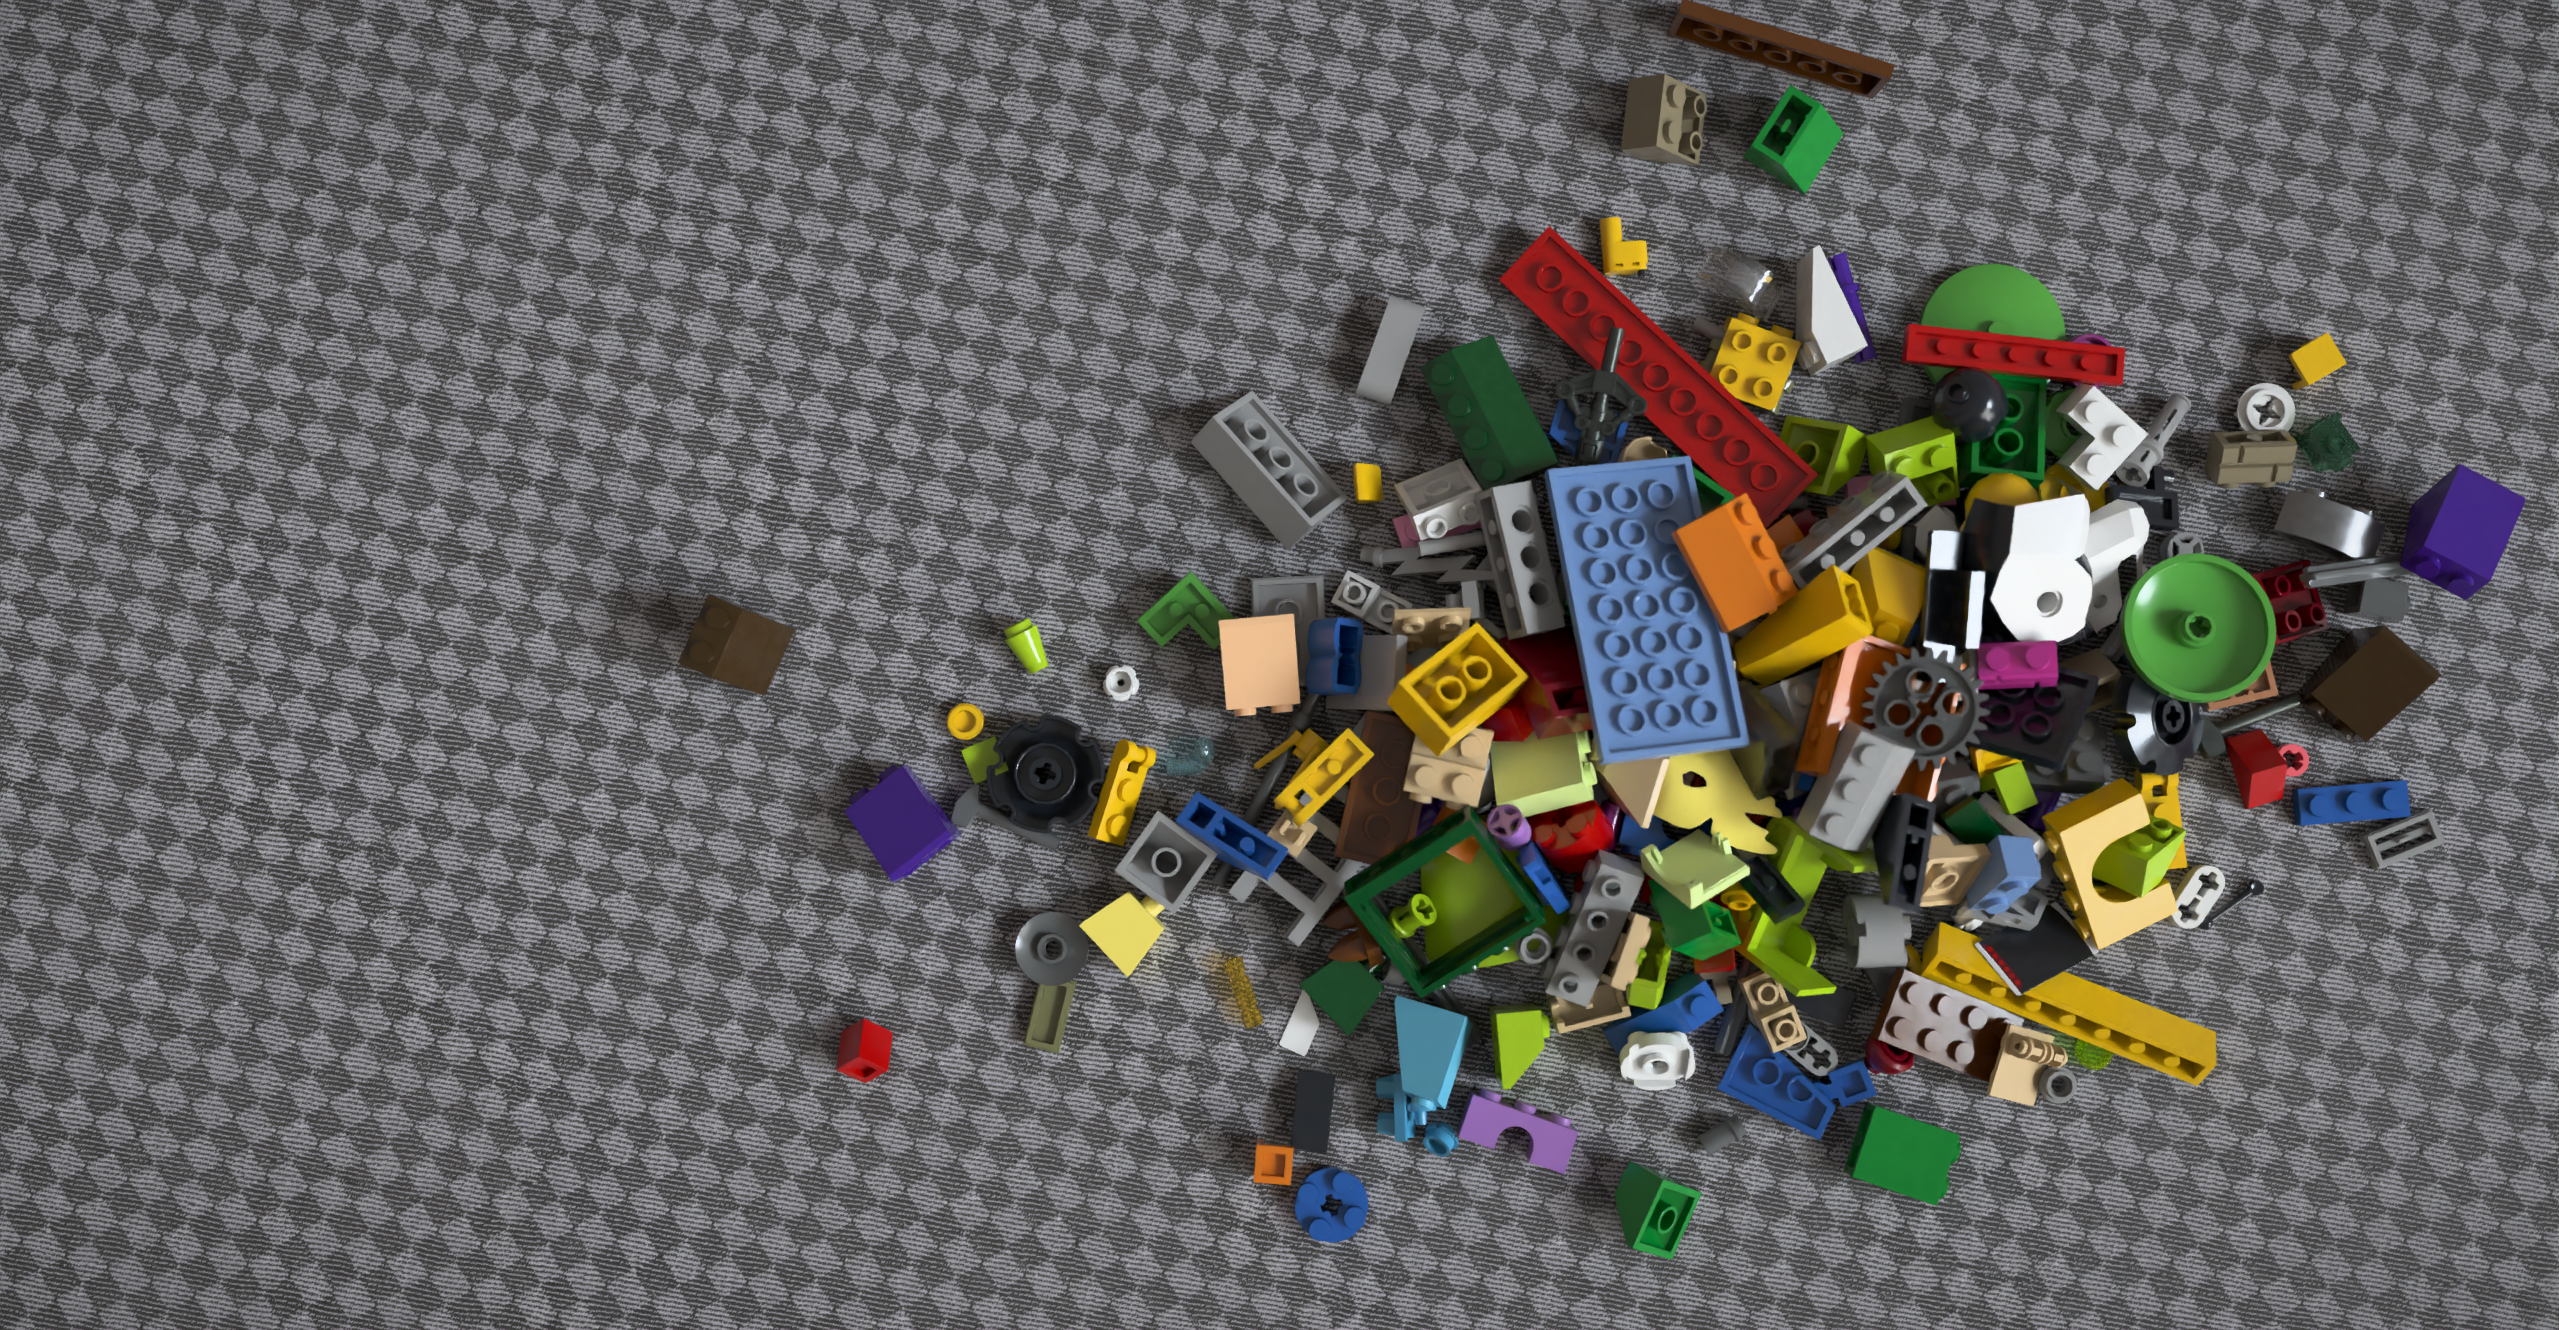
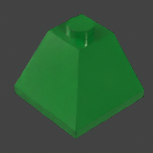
(1654, 1209)

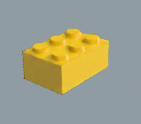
(1457, 689)

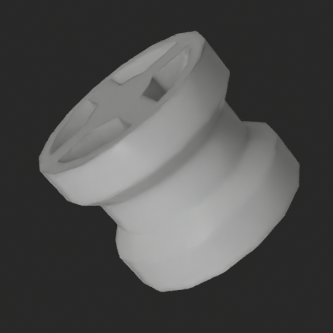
(2185, 542)

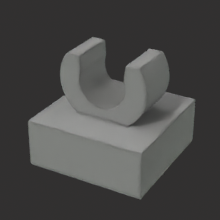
(1472, 597)

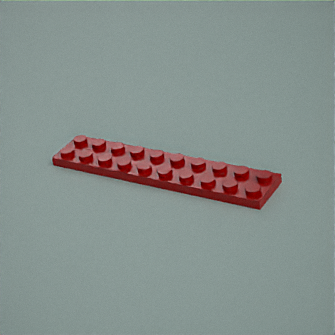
(1679, 392)

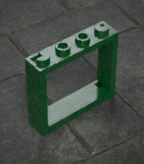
(1415, 854)

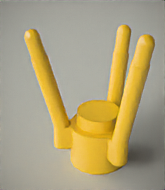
(1308, 748)

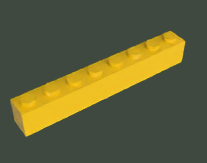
(2076, 1009)

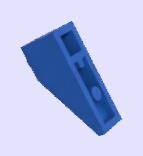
(1231, 837)
(1683, 1008)

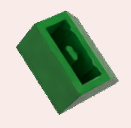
(1795, 140)
(1694, 931)

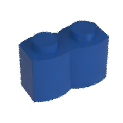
(1334, 657)

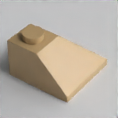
(1632, 784)

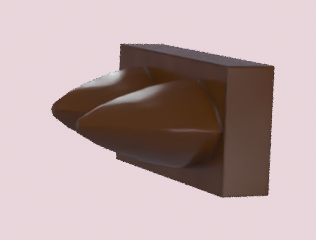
(1358, 943)

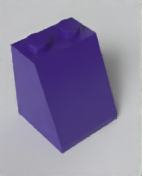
(2460, 531)
(901, 822)

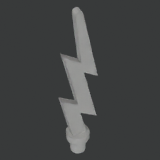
(1414, 565)

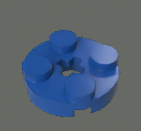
(1349, 1215)

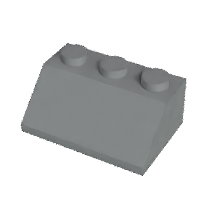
(1857, 789)

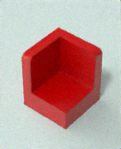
(864, 1050)

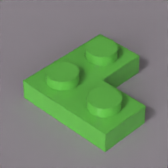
(1183, 604)

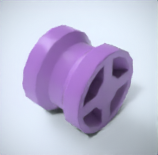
(1500, 824)

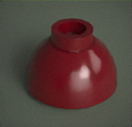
(1886, 1058)

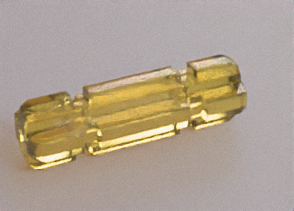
(1243, 992)

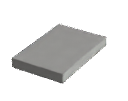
(1295, 596)
(1381, 669)

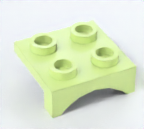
(1694, 867)

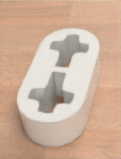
(2202, 901)

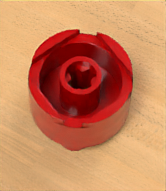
(1571, 835)

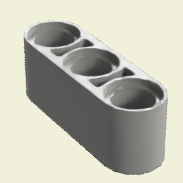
(1390, 350)

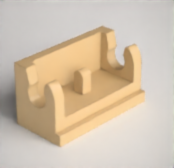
(1605, 1006)

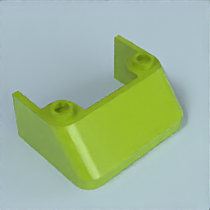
(1787, 948)

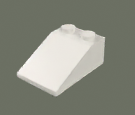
(1823, 316)

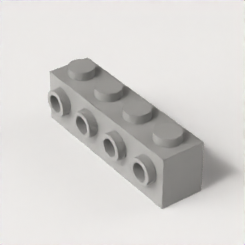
(1854, 529)
(1592, 927)

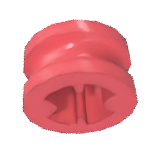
(2301, 761)

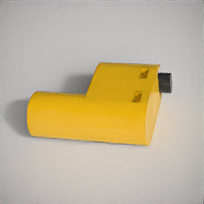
(1621, 256)

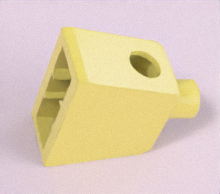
(1126, 929)

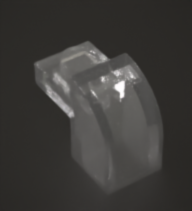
(1741, 280)

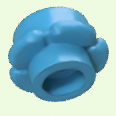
(1440, 1139)

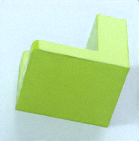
(2011, 788)

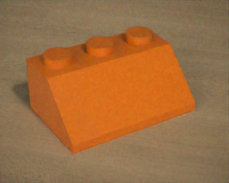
(1735, 563)

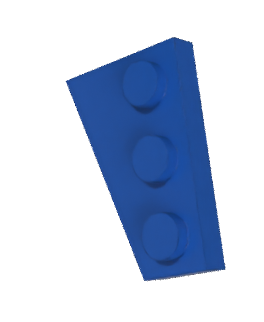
(1775, 1085)

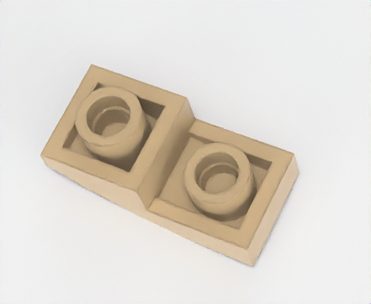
(1772, 1011)

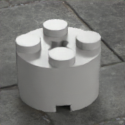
(1874, 932)

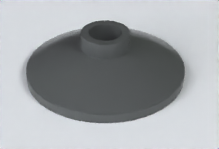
(1033, 955)

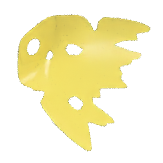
(1723, 800)

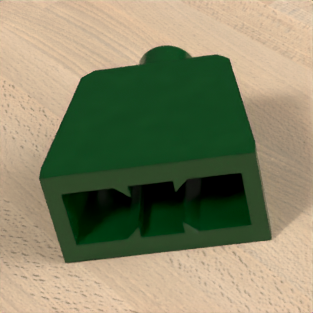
(1344, 990)

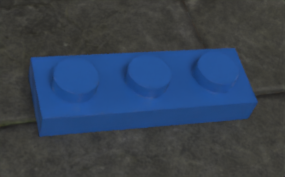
(2351, 802)

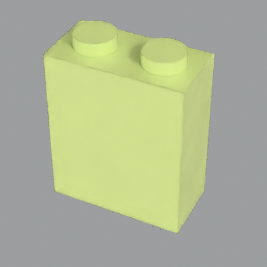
(1543, 772)

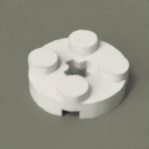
(1671, 1051)

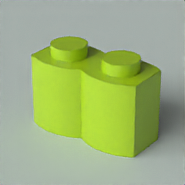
(1652, 969)

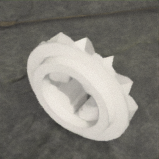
(2280, 407)

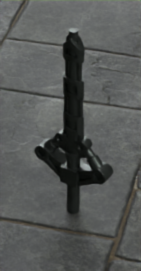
(1596, 419)

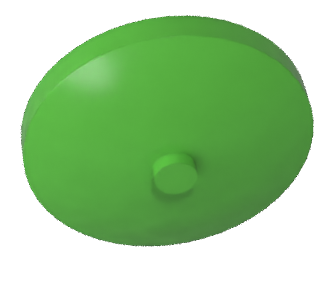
(1993, 301)
(2197, 628)

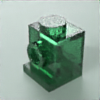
(2317, 439)

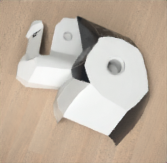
(2052, 565)

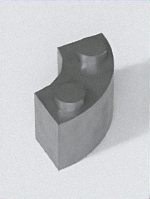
(2328, 526)

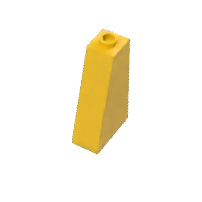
(1805, 628)

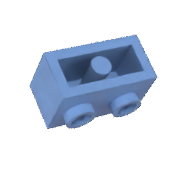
(2006, 874)

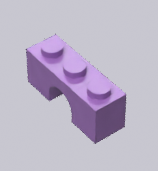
(1487, 1116)

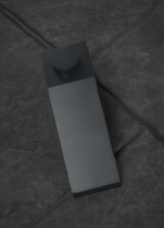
(1903, 850)

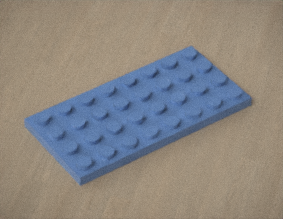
(1642, 629)

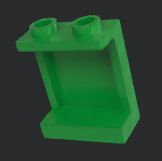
(1902, 1154)

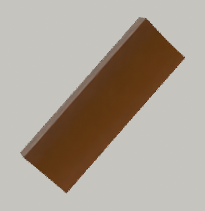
(1779, 49)

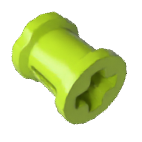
(1412, 915)

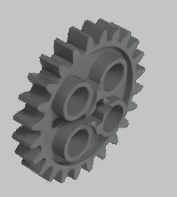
(1954, 727)

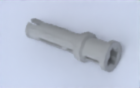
(2173, 412)

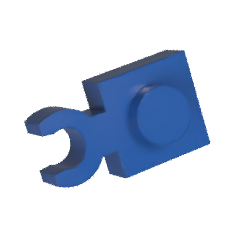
(1848, 1083)

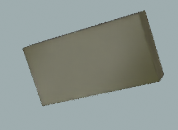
(1049, 1016)

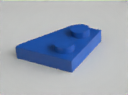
(1547, 884)

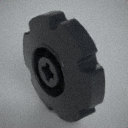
(2154, 728)
(1066, 797)

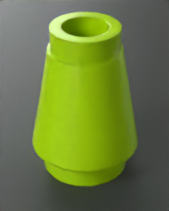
(1026, 644)

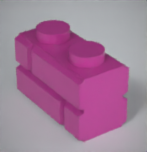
(2017, 664)

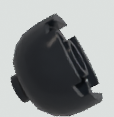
(1968, 404)

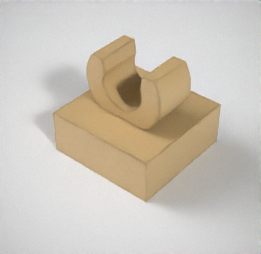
(1290, 835)

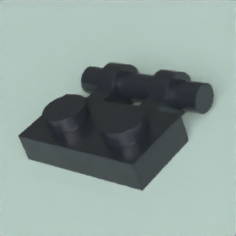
(2158, 504)

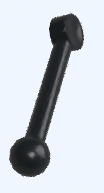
(2253, 888)

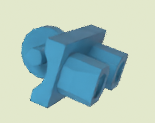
(1405, 1116)

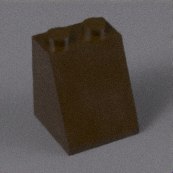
(736, 645)
(2366, 683)

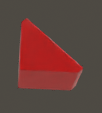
(2257, 768)

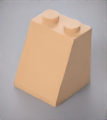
(1259, 663)

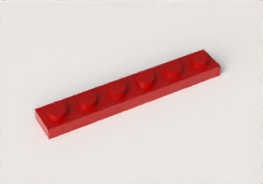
(2013, 355)

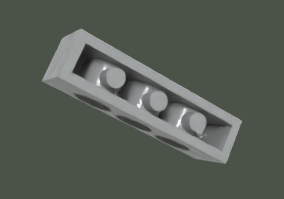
(1511, 576)

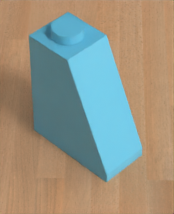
(1429, 1050)

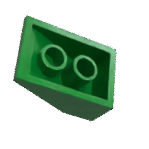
(2018, 439)

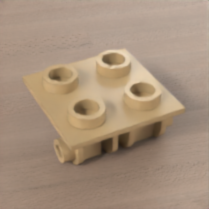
(1430, 626)
(2021, 1063)

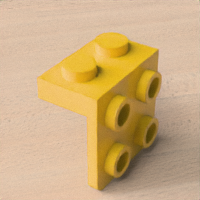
(1754, 360)

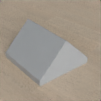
(1166, 862)

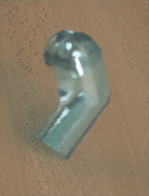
(1195, 762)

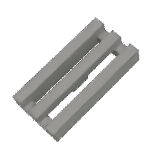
(2373, 849)

